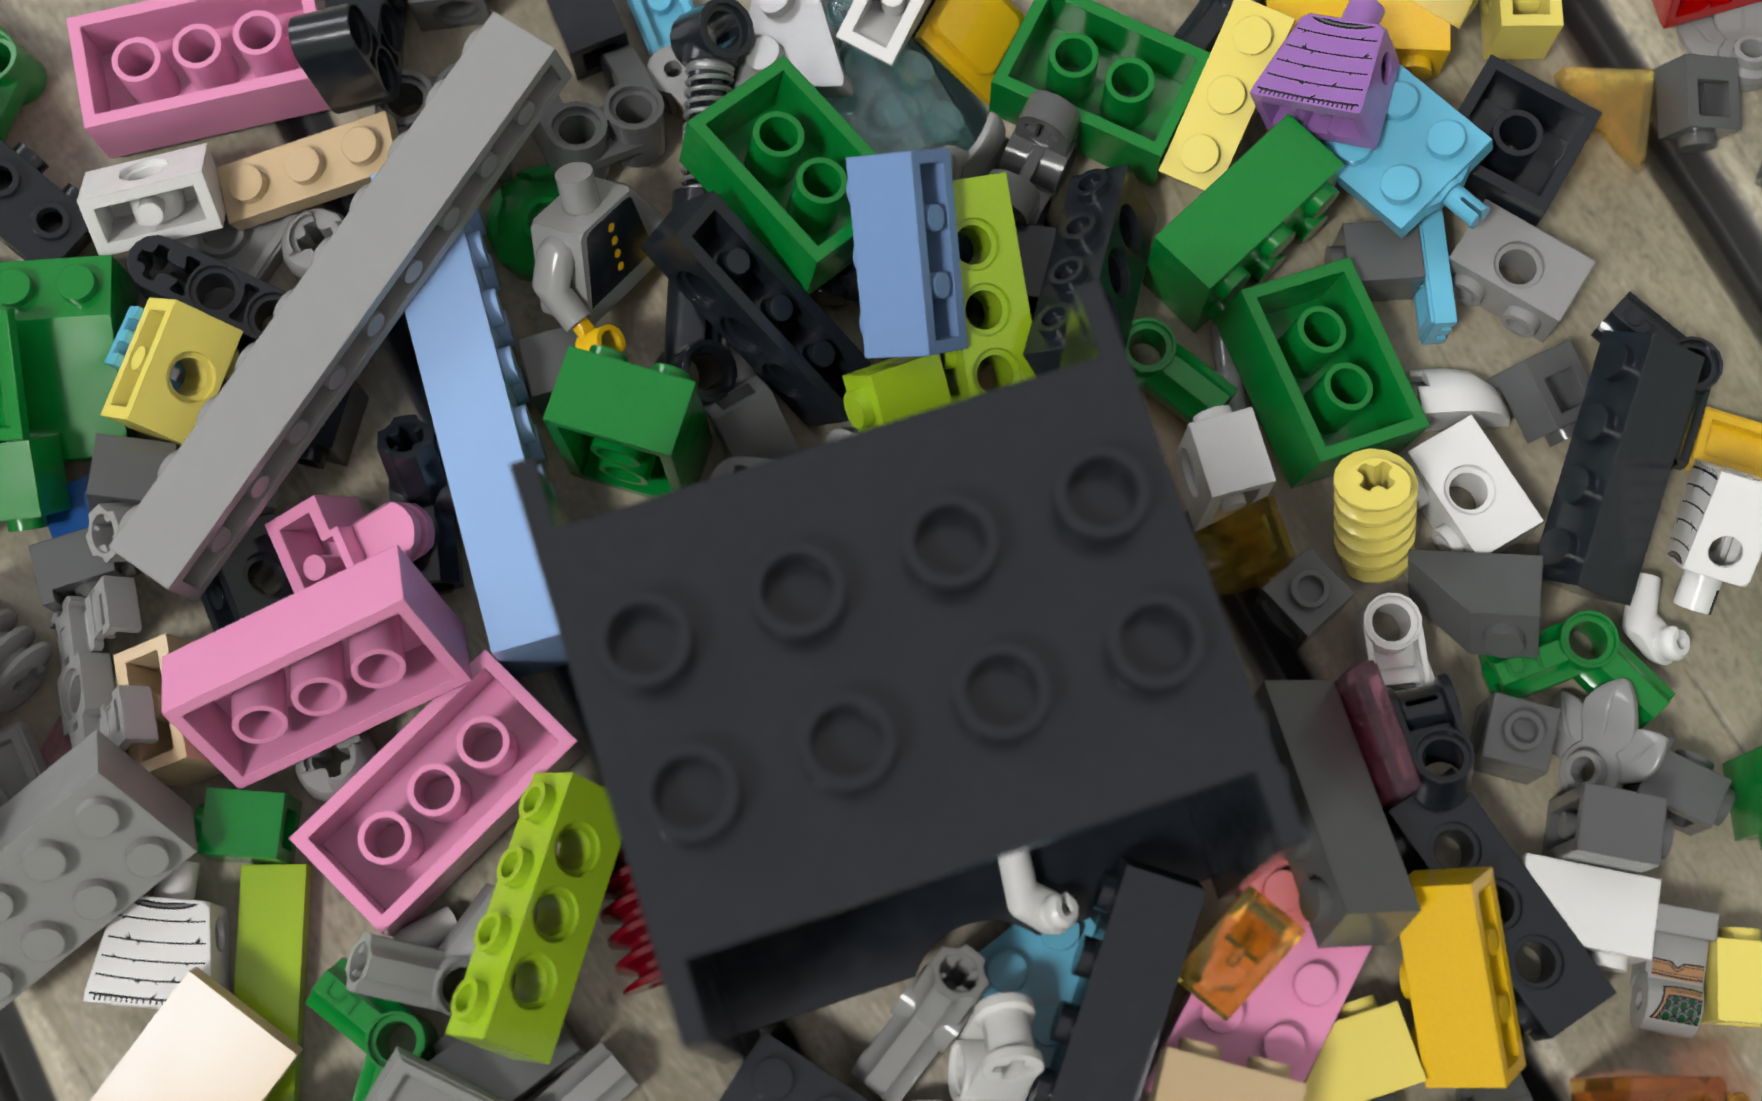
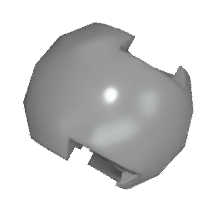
(303, 233)
(323, 783)

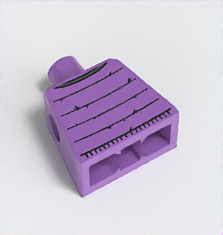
(1332, 76)

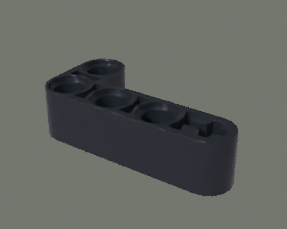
(352, 51)
(252, 300)

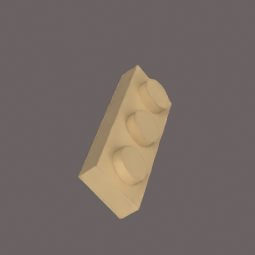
(305, 171)

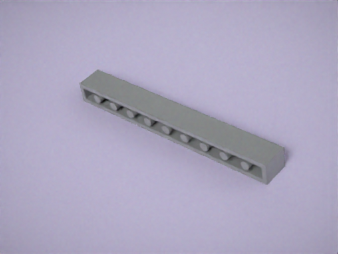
(341, 308)

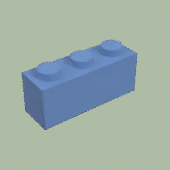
(906, 253)

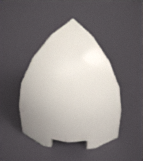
(1455, 394)

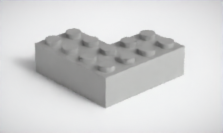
(80, 853)

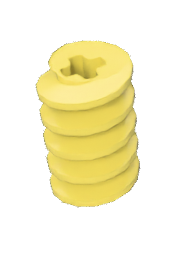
(1374, 514)

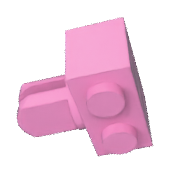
(334, 534)

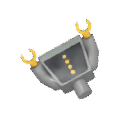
(590, 252)

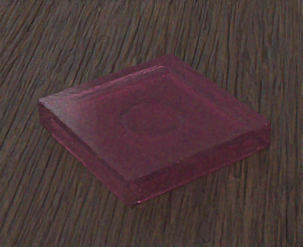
(1378, 732)

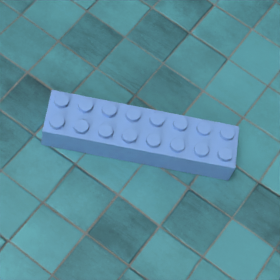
(481, 428)

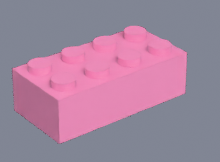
(187, 70)
(315, 668)
(435, 796)
(1288, 1011)

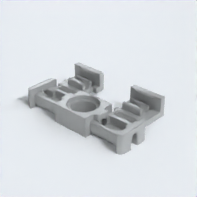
(86, 676)

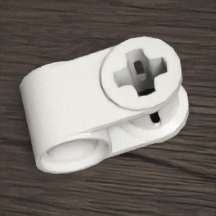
(1400, 662)
(996, 1051)

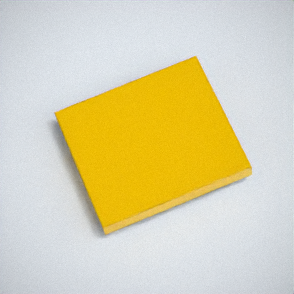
(970, 39)

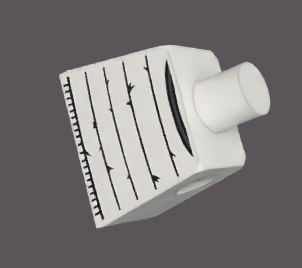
(1715, 506)
(158, 943)

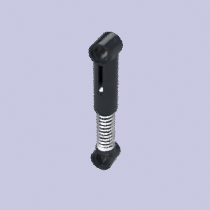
(710, 71)

